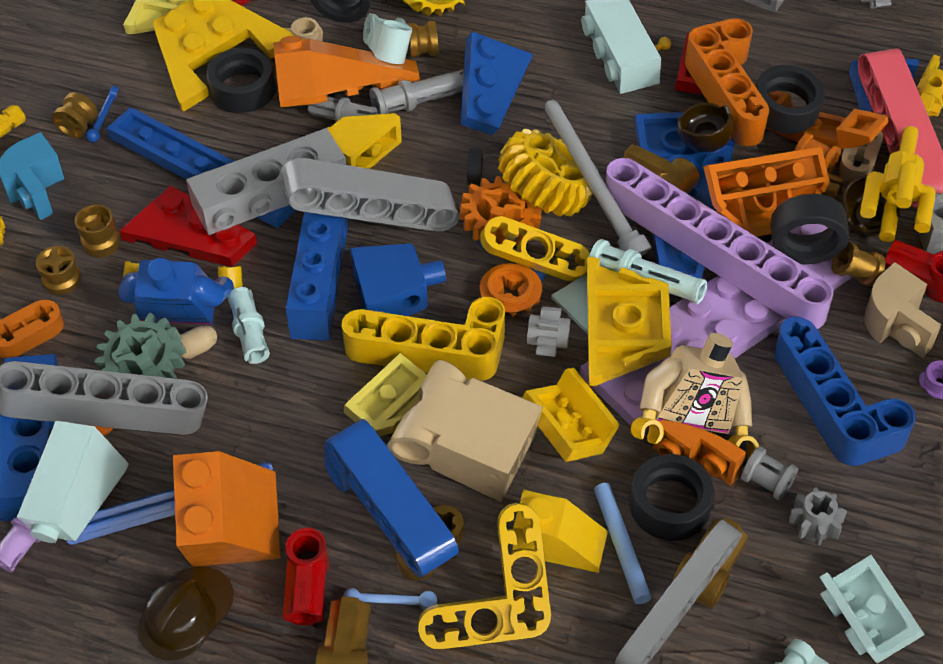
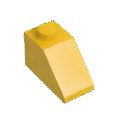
(366, 137)
(566, 532)

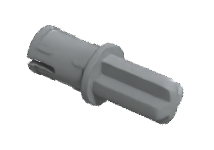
(336, 109)

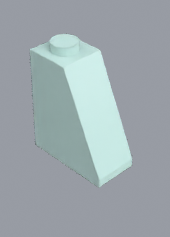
(70, 482)

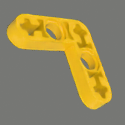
(505, 606)

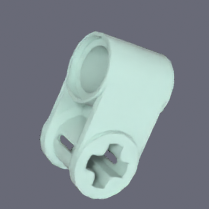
(387, 38)

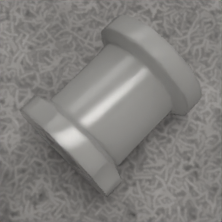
(769, 473)

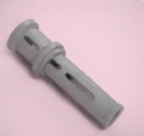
(408, 95)

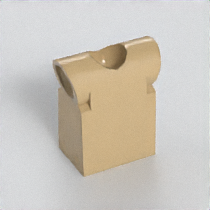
(467, 430)

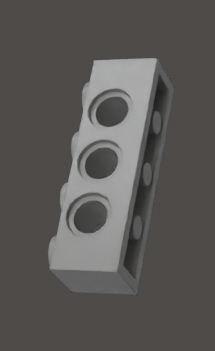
(254, 183)

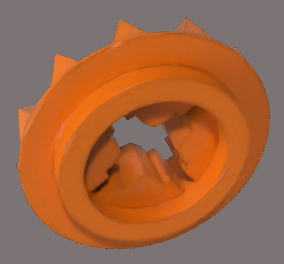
(514, 277)

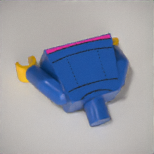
(176, 290)

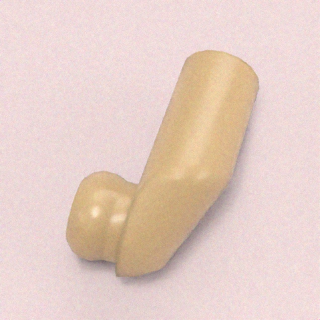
(198, 341)

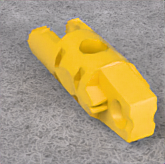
(931, 87)

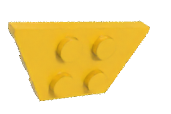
(625, 322)

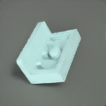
(872, 608)

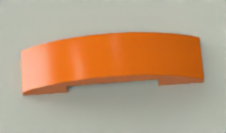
(853, 131)

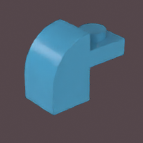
(28, 170)

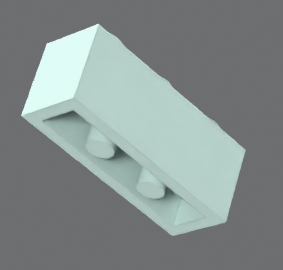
(622, 44)

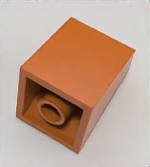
(225, 509)

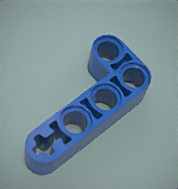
(835, 403)
(363, 463)

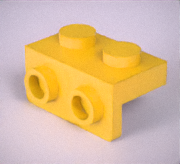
(573, 417)

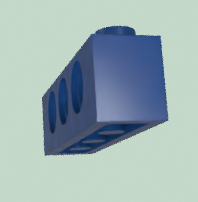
(316, 276)
(21, 450)

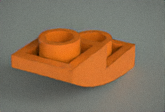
(713, 452)

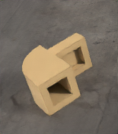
(896, 312)

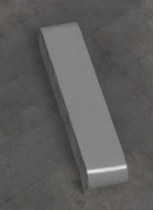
(369, 195)
(121, 396)

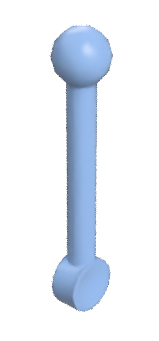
(425, 600)

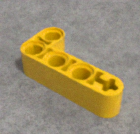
(471, 347)

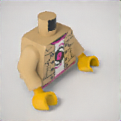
(700, 391)

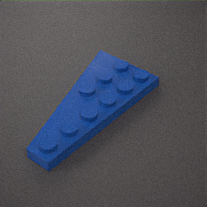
(660, 136)

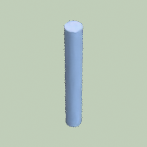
(622, 544)

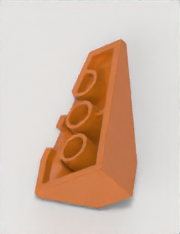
(316, 68)

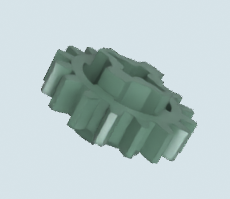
(142, 348)

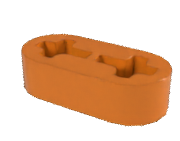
(28, 329)

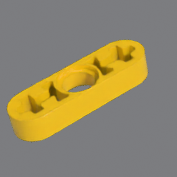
(550, 241)

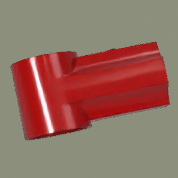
(921, 264)
(305, 578)

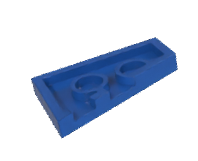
(490, 81)

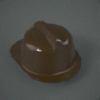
(185, 612)

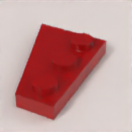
(174, 224)

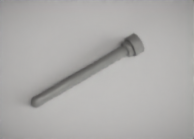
(627, 237)

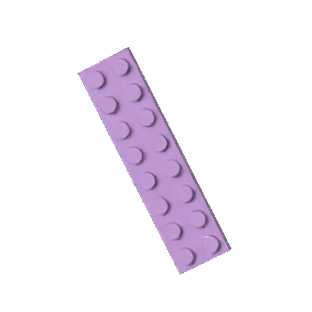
(721, 311)

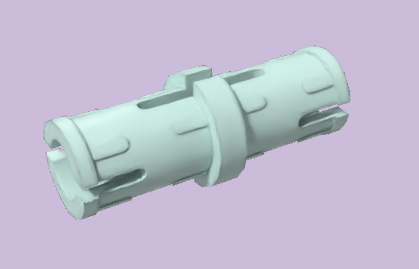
(248, 325)

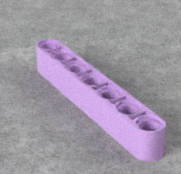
(718, 243)

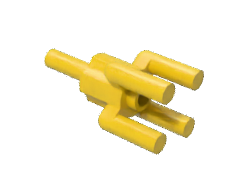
(900, 187)

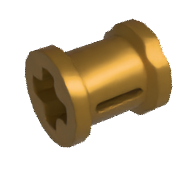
(859, 264)

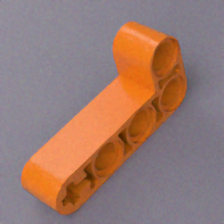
(715, 64)

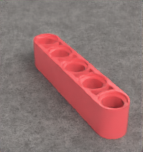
(894, 94)

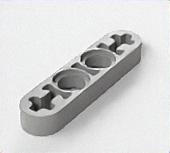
(680, 595)

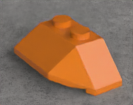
(754, 187)

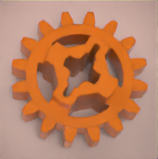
(493, 201)

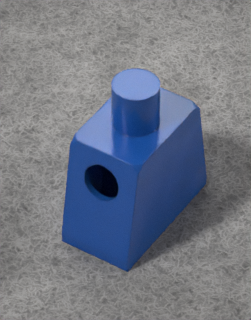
(393, 278)

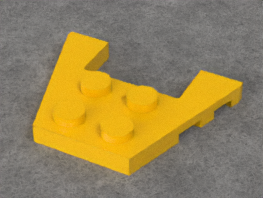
(200, 32)

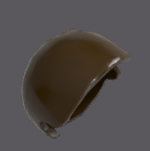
(705, 127)
(852, 203)

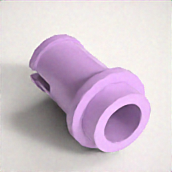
(15, 545)

